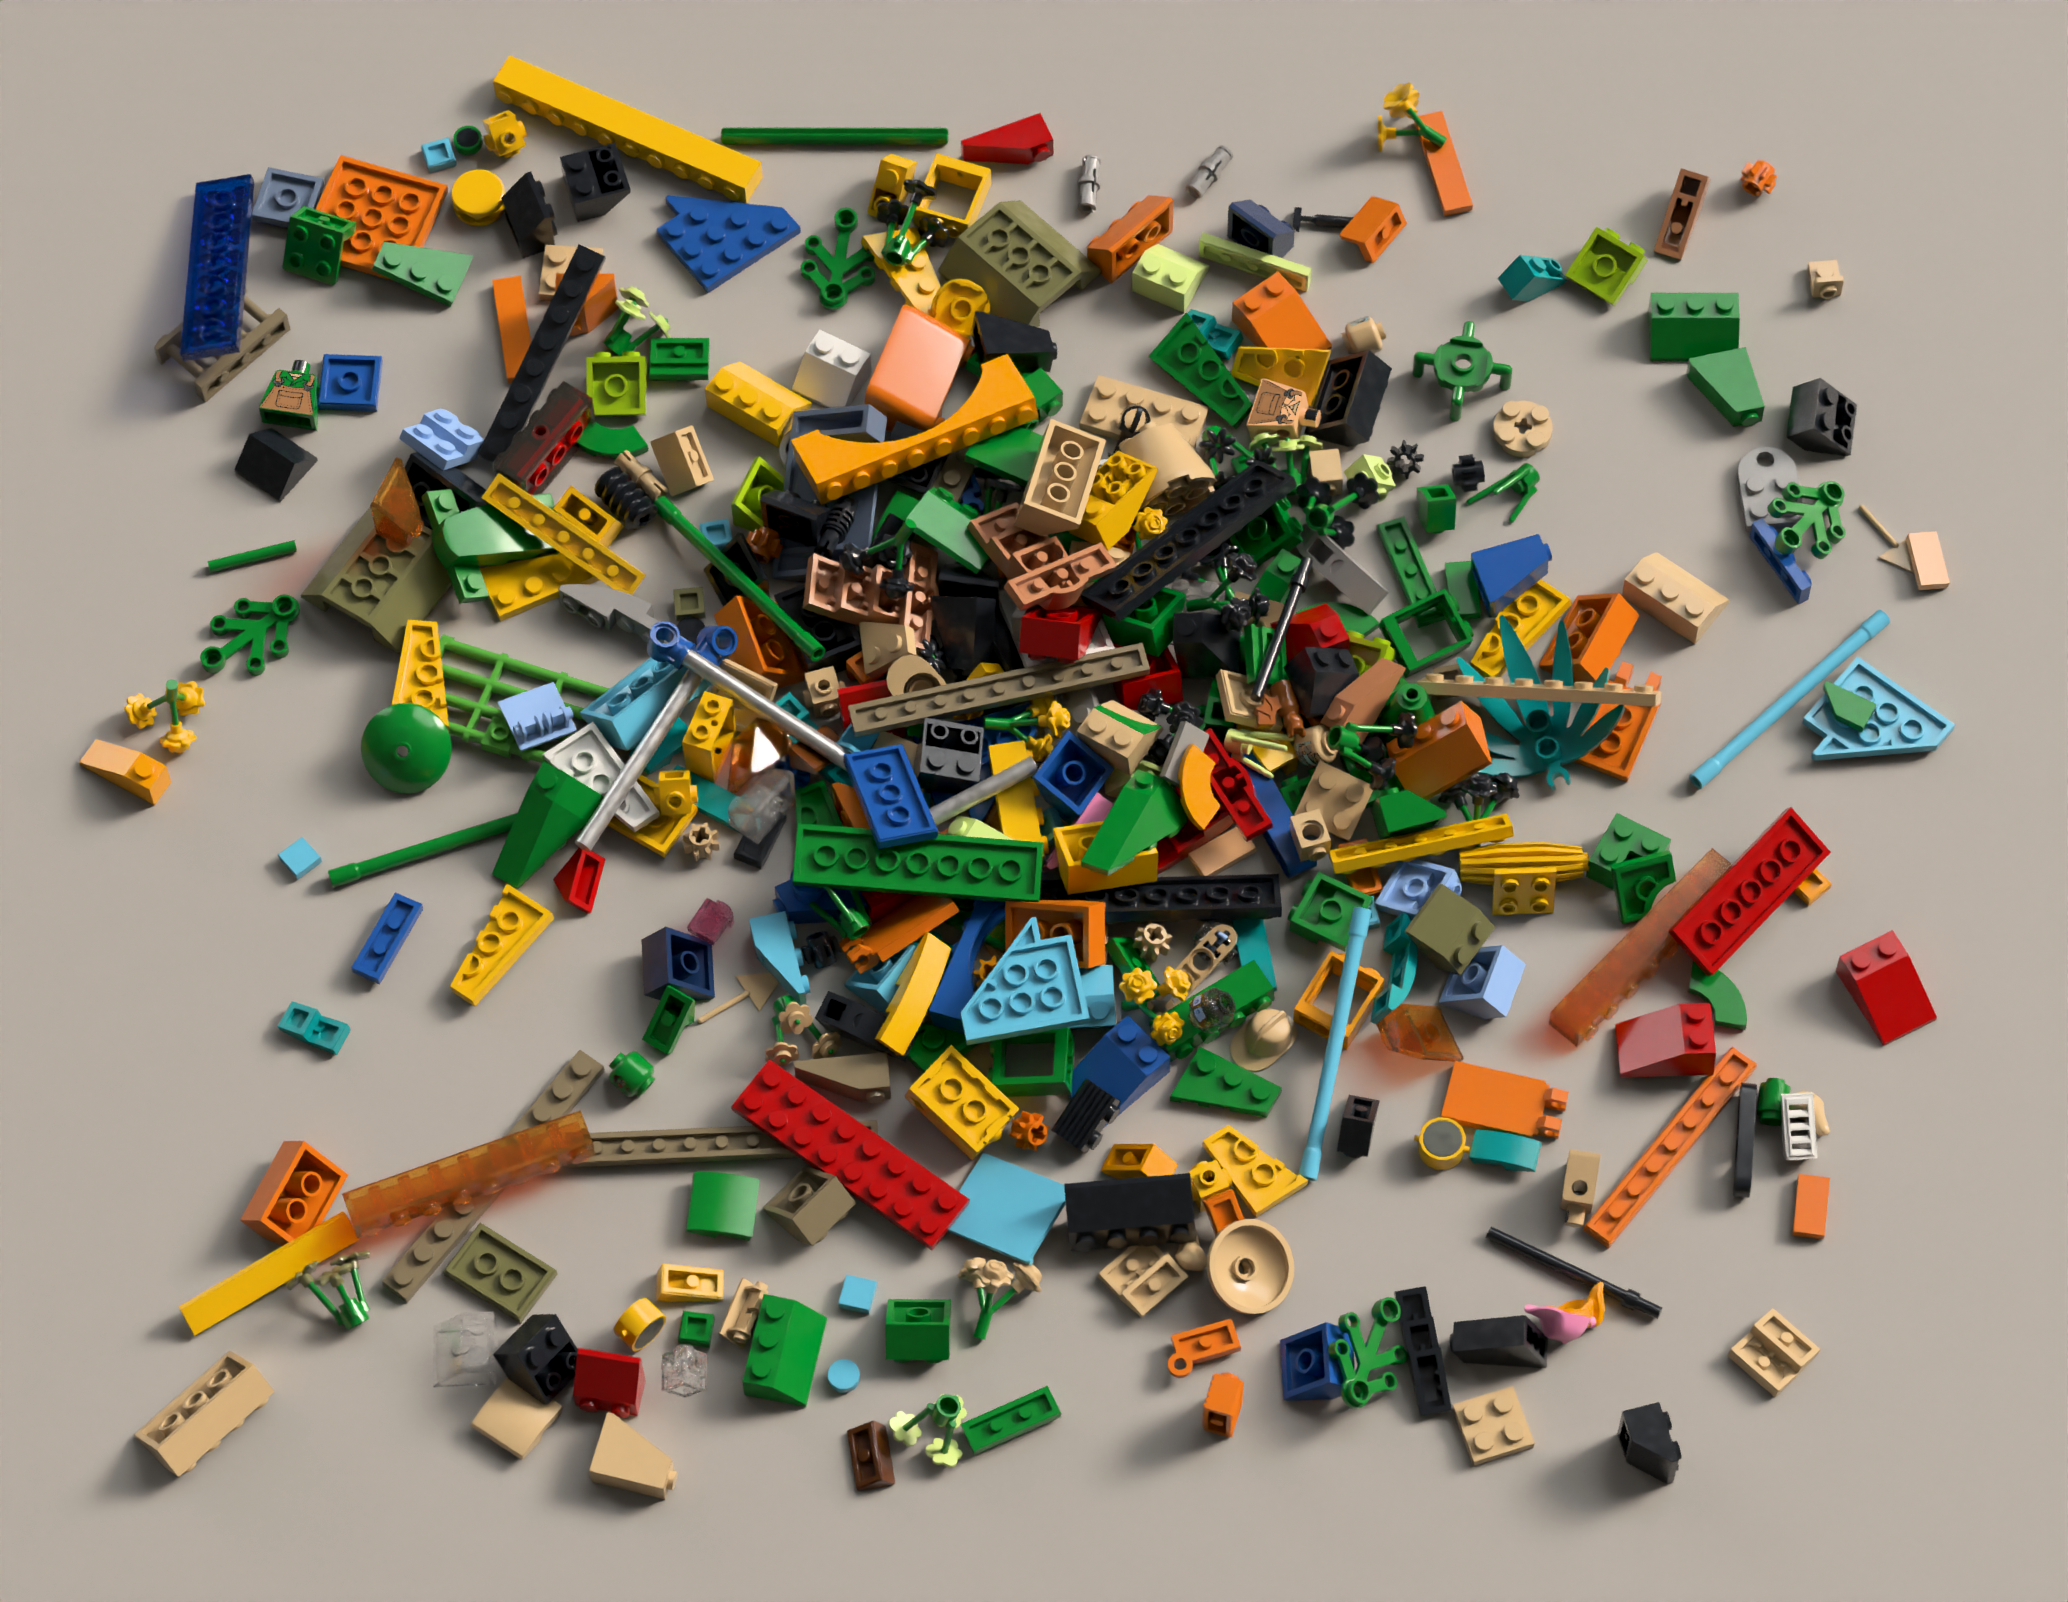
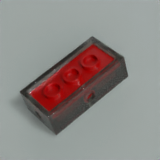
(547, 441)

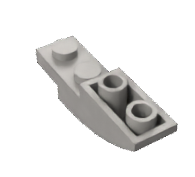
(1341, 569)
(607, 607)

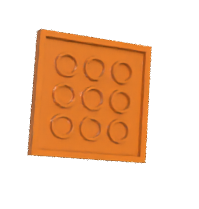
(384, 205)

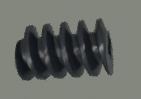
(625, 499)

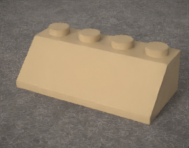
(1060, 480)
(205, 1413)

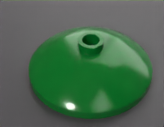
(420, 733)

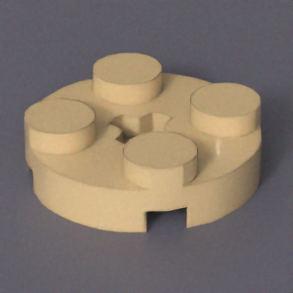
(1526, 413)

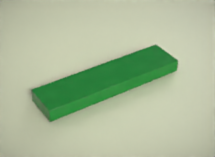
(1408, 567)

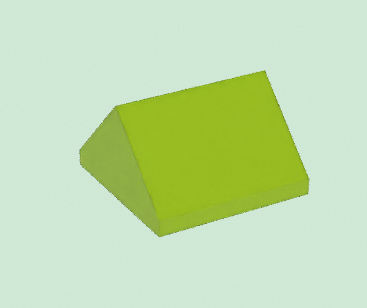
(758, 481)

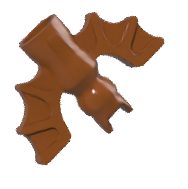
(1287, 706)

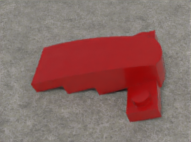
(1237, 802)

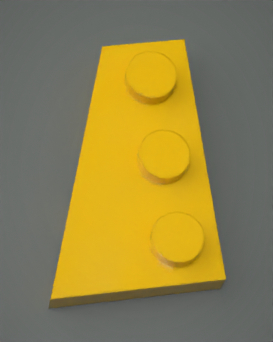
(1287, 366)
(1254, 1174)

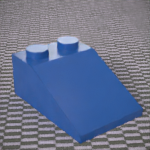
(1123, 1064)

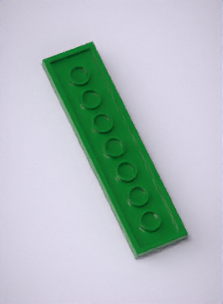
(933, 867)

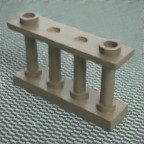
(227, 366)

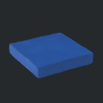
(350, 382)

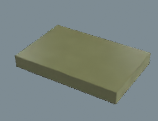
(500, 1272)

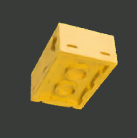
(961, 1102)

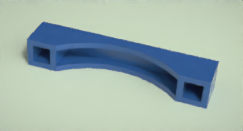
(957, 980)

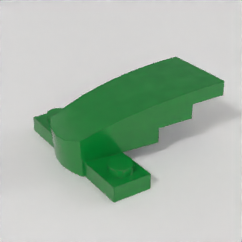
(477, 539)

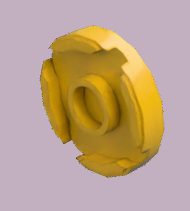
(957, 303)

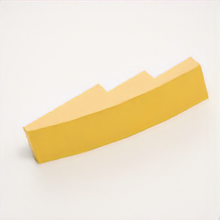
(915, 993)

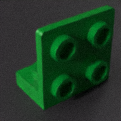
(316, 244)

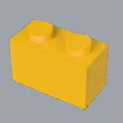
(588, 516)

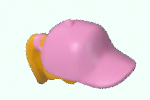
(1572, 1318)

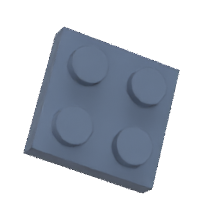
(284, 194)

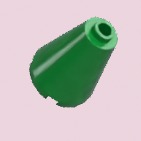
(1410, 699)

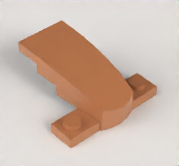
(1037, 564)
(860, 599)

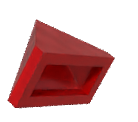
(580, 879)

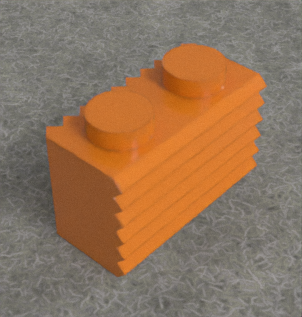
(1222, 1404)

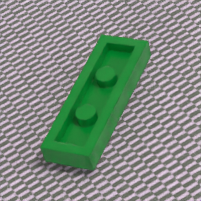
(1010, 1420)

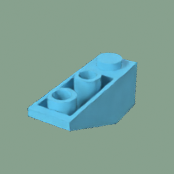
(776, 952)

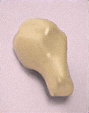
(1820, 1120)
(1191, 1256)

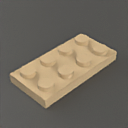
(1112, 396)

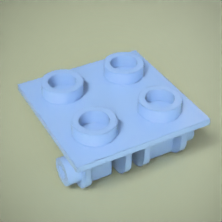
(537, 716)

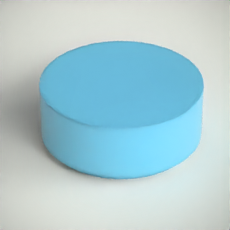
(843, 1376)

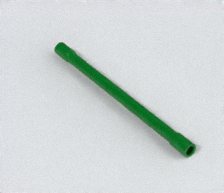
(802, 639)
(355, 871)

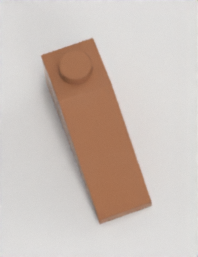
(1682, 213)
(1364, 697)

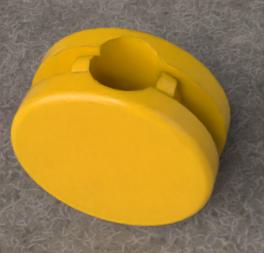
(478, 197)

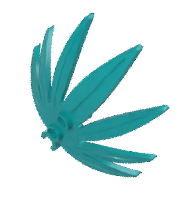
(1544, 738)

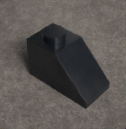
(1357, 1126)

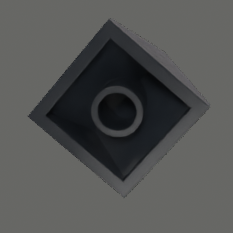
(273, 462)
(742, 556)

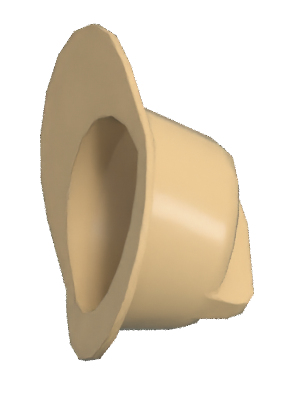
(912, 674)
(1263, 1040)

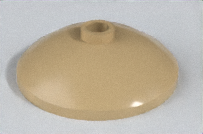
(1265, 1263)

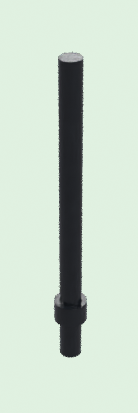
(1297, 586)
(1629, 1299)

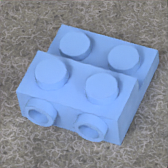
(443, 439)
(1412, 886)

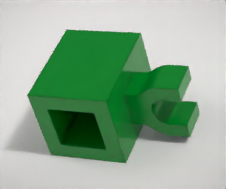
(1436, 508)

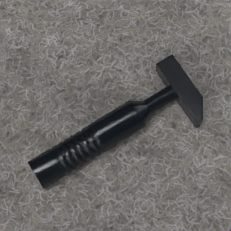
(1319, 220)

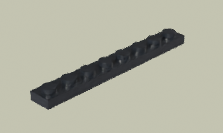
(543, 351)

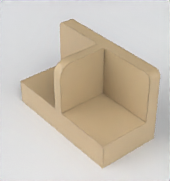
(681, 460)

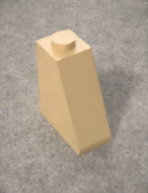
(631, 1461)

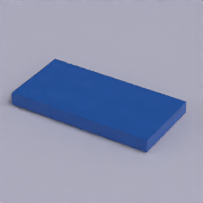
(890, 796)

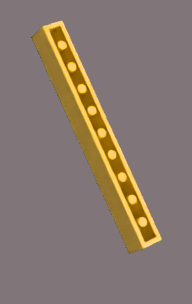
(631, 129)

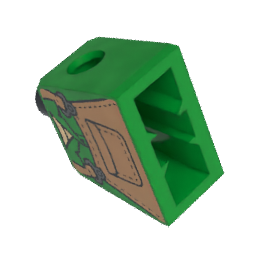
(292, 398)

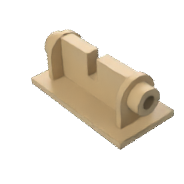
(743, 1312)

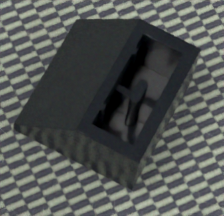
(594, 181)
(529, 216)
(1821, 418)
(921, 477)
(948, 756)
(539, 1357)
(1648, 1443)

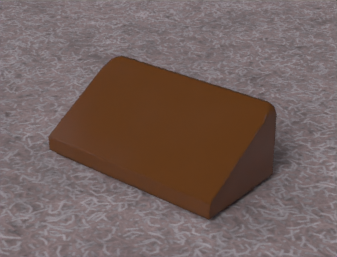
(807, 759)
(871, 1456)

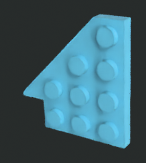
(1896, 726)
(1028, 990)

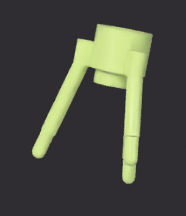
(1242, 741)

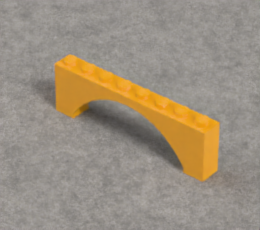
(843, 466)

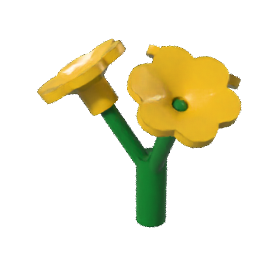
(1403, 103)

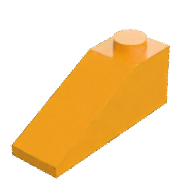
(128, 770)

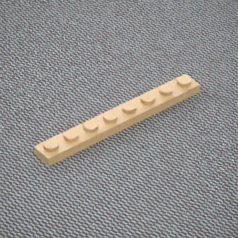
(1551, 690)

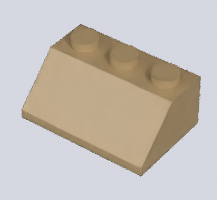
(1673, 596)

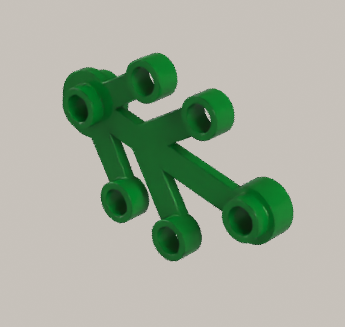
(838, 264)
(1828, 497)
(252, 631)
(1366, 1355)

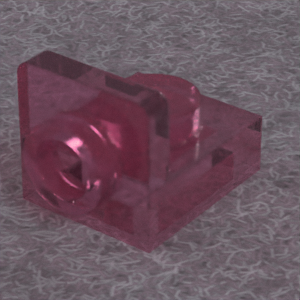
(711, 920)

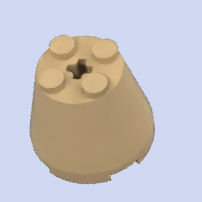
(1181, 476)

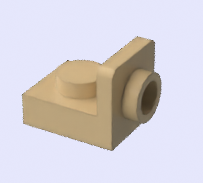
(1825, 279)

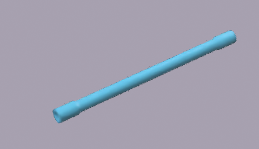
(1714, 765)
(1312, 1152)

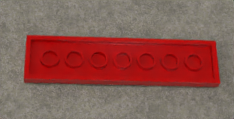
(851, 1152)

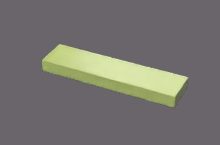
(1253, 261)

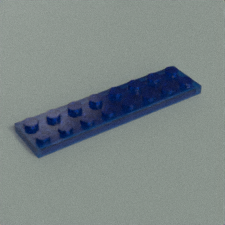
(217, 267)

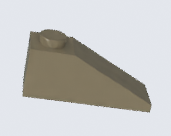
(854, 1076)

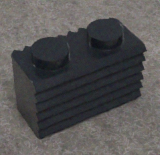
(1086, 1116)

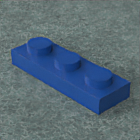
(1784, 565)
(387, 938)

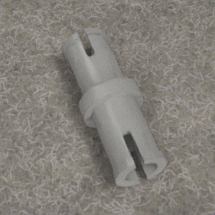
(1209, 171)
(1089, 183)

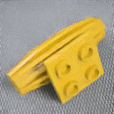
(1522, 873)

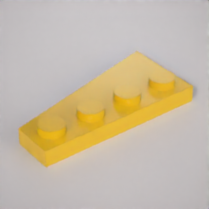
(914, 280)

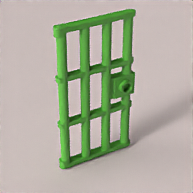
(498, 735)

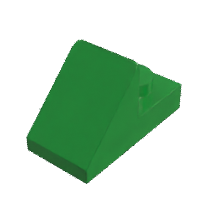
(669, 1020)

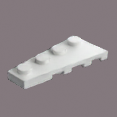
(595, 763)

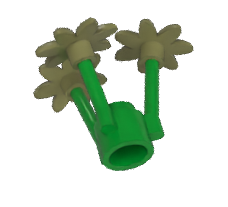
(351, 1312)

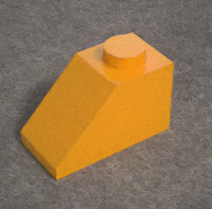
(1137, 1161)

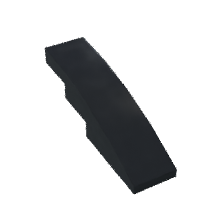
(1423, 1351)

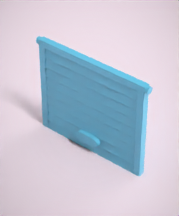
(1008, 1208)

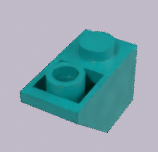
(1531, 277)

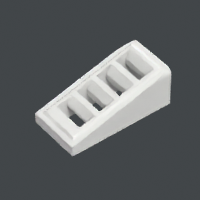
(1810, 1151)

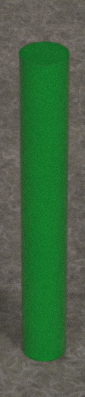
(252, 556)

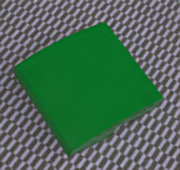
(722, 1205)

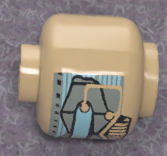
(1363, 335)
(1314, 746)

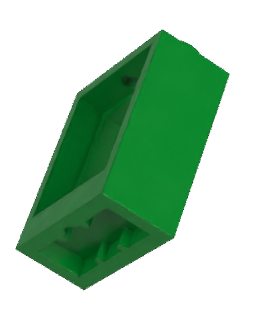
(1449, 607)
(1057, 1084)

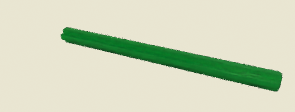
(834, 135)

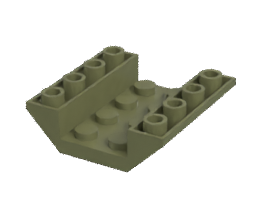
(1017, 262)
(381, 581)

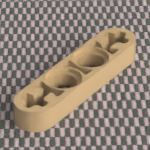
(1195, 975)

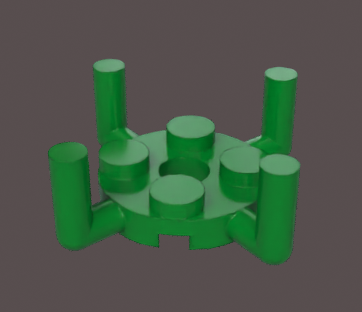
(1458, 379)

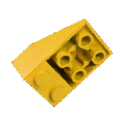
(1115, 499)

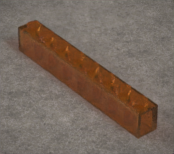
(1633, 957)
(469, 1174)

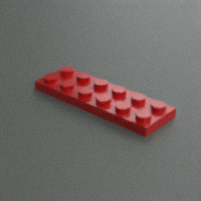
(1749, 891)

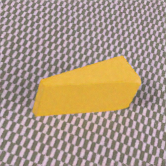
(688, 1283)

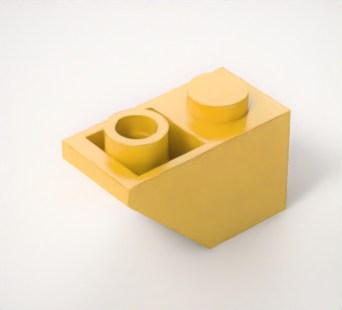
(890, 180)

